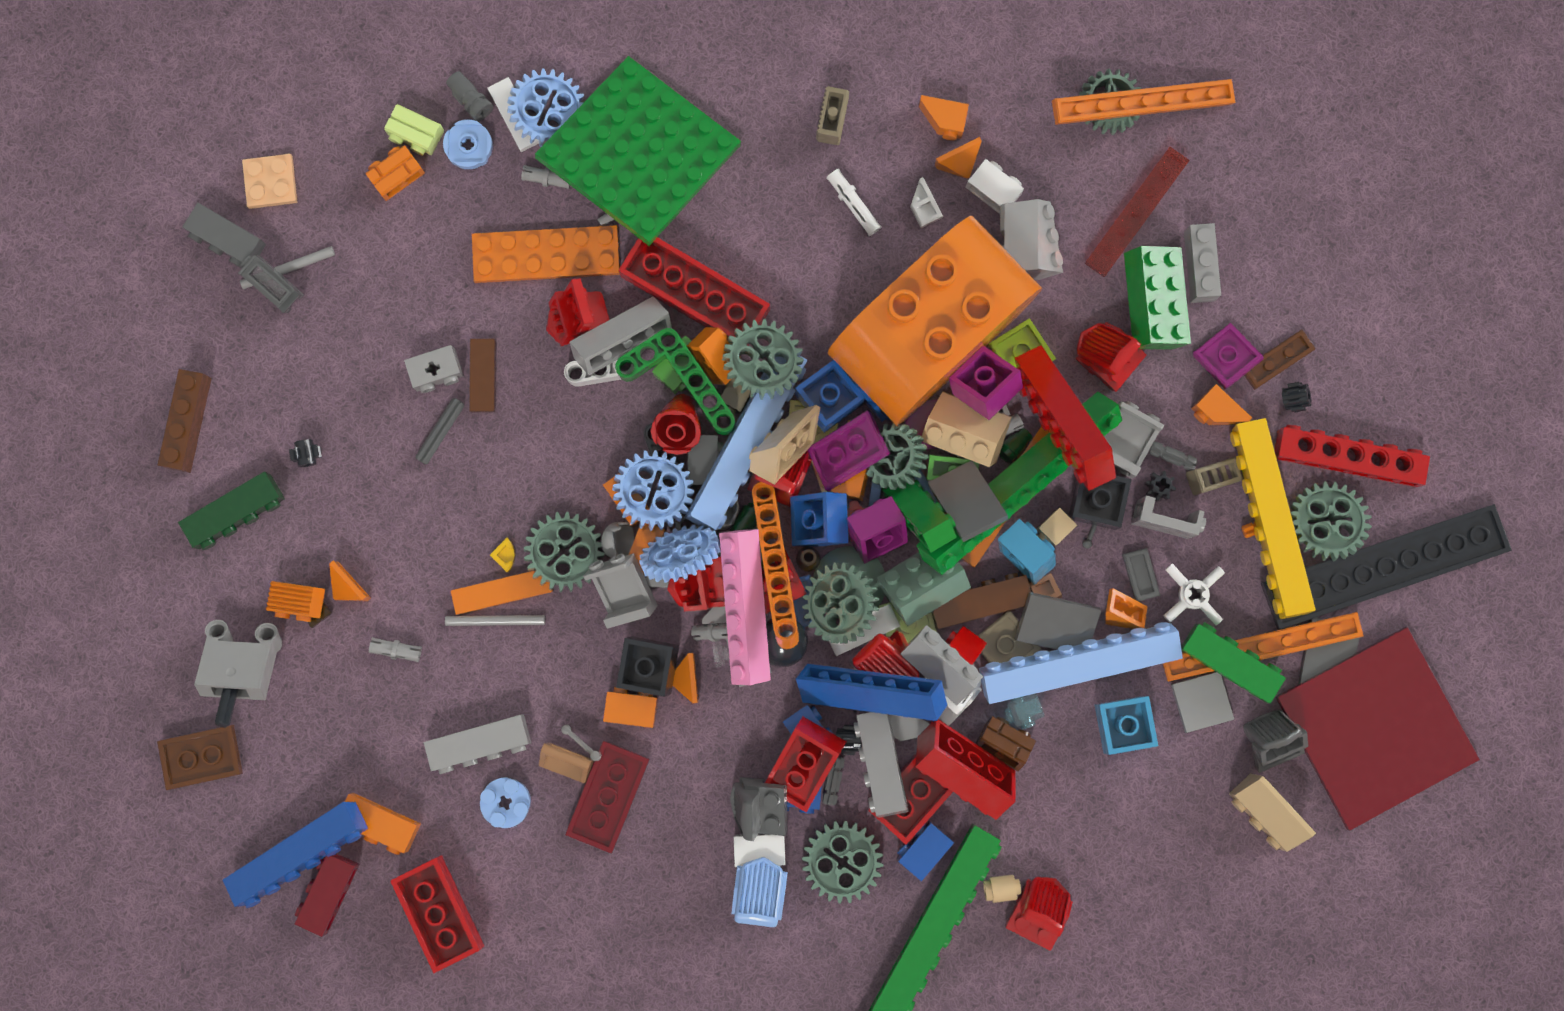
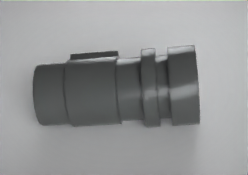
(468, 95)

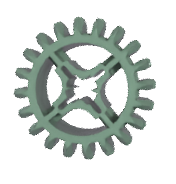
(1110, 82)
(902, 473)

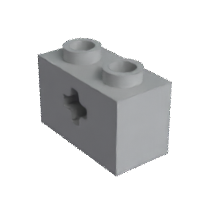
(421, 366)

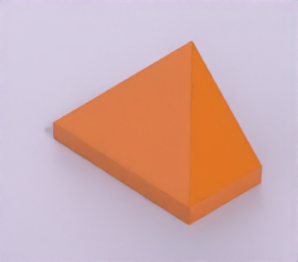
(960, 160)
(344, 585)
(1124, 611)
(685, 678)

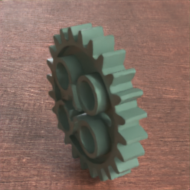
(779, 345)
(549, 536)
(1333, 542)
(851, 621)
(829, 880)

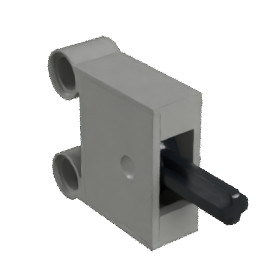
(236, 668)

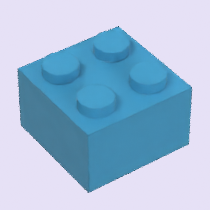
(1027, 551)
(1126, 725)

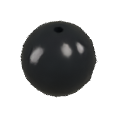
(785, 657)

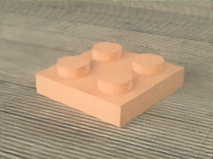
(269, 181)

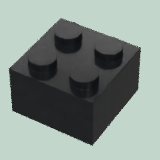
(1102, 505)
(647, 666)

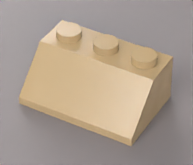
(964, 431)
(785, 444)
(1270, 813)

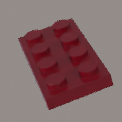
(607, 797)

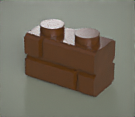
(1006, 742)

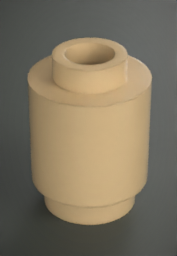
(1001, 888)

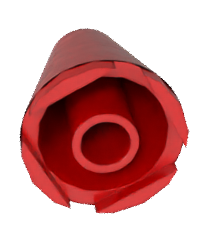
(677, 426)

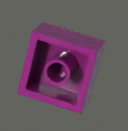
(986, 382)
(877, 529)

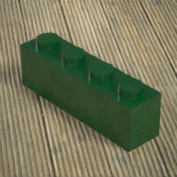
(231, 511)

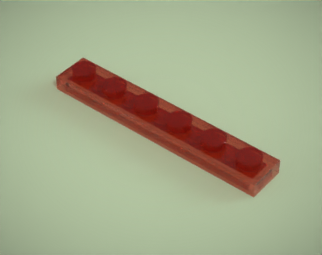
(1137, 211)

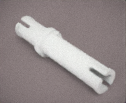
(852, 200)

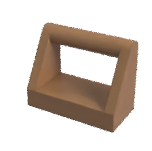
(565, 762)

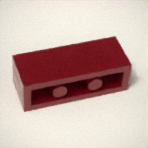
(326, 894)

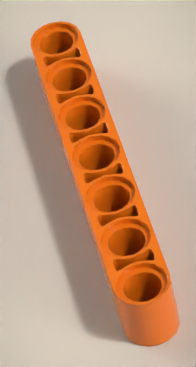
(778, 574)

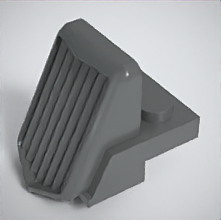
(1275, 739)
(759, 807)

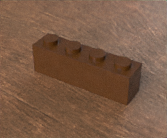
(184, 421)
(983, 601)

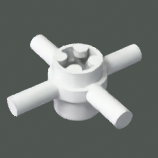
(1185, 593)

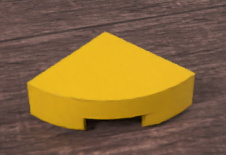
(504, 555)

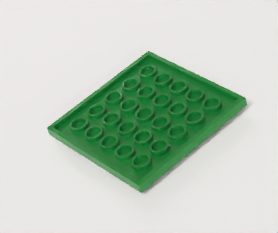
(638, 150)

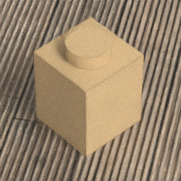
(1056, 527)

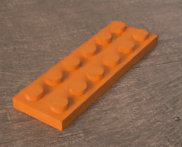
(545, 254)

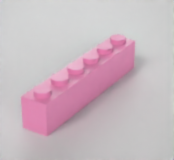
(744, 607)

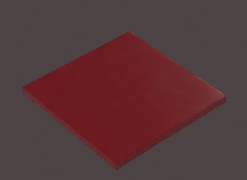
(1378, 728)

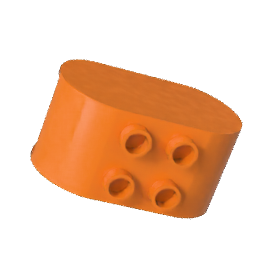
(933, 319)

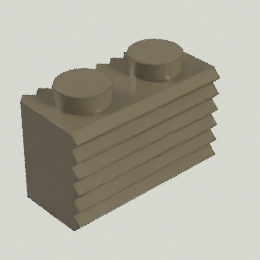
(832, 115)

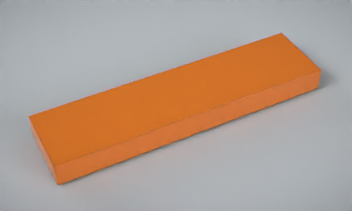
(497, 592)

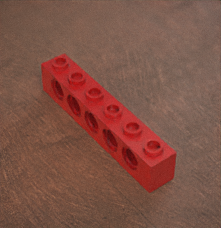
(1414, 462)

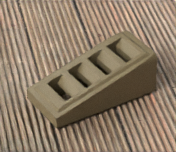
(1199, 480)

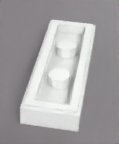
(500, 94)

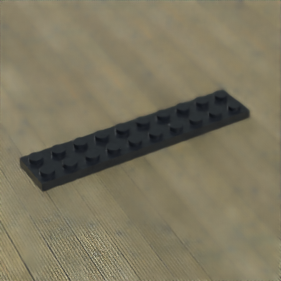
(1400, 562)

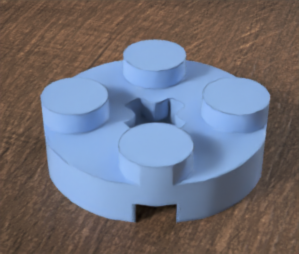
(459, 134)
(498, 815)

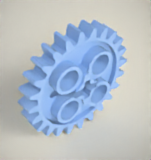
(526, 98)
(631, 482)
(680, 553)

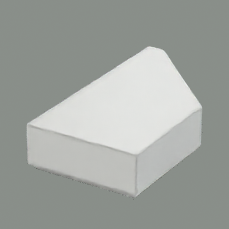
(924, 205)

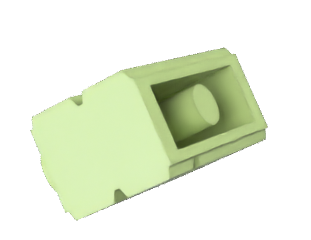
(414, 130)

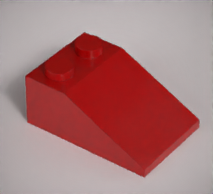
(806, 762)

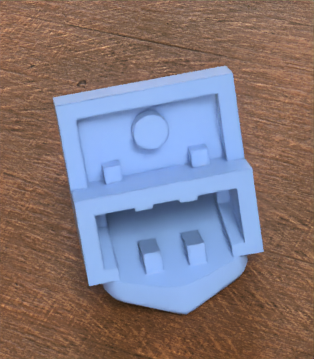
(759, 893)

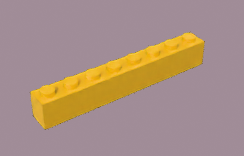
(1272, 519)

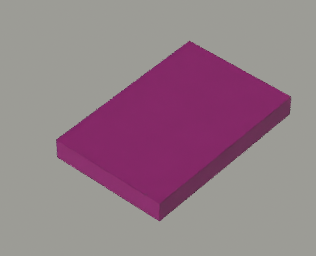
(848, 450)

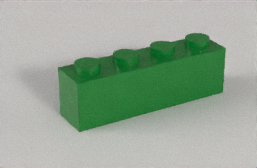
(923, 516)
(1232, 662)

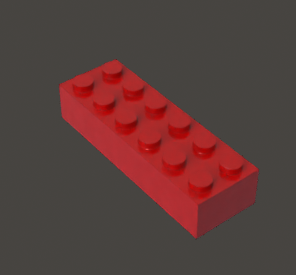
(691, 287)
(1065, 419)

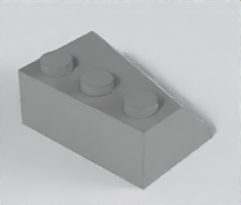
(1032, 237)

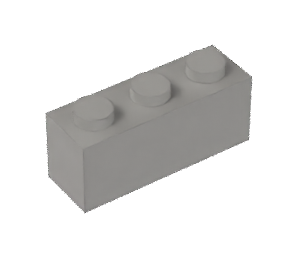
(1202, 263)
(942, 662)

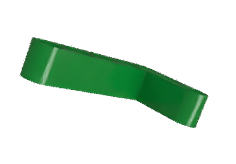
(684, 373)

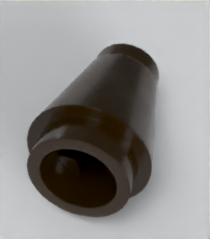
(808, 566)

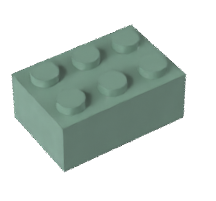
(918, 589)

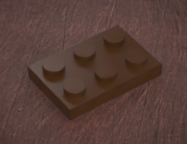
(199, 757)

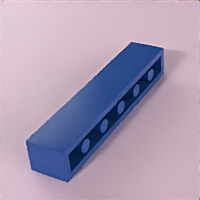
(872, 692)
(295, 854)

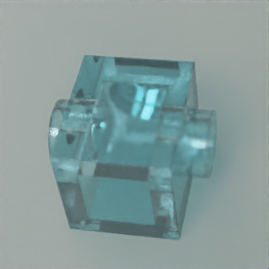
(1024, 711)

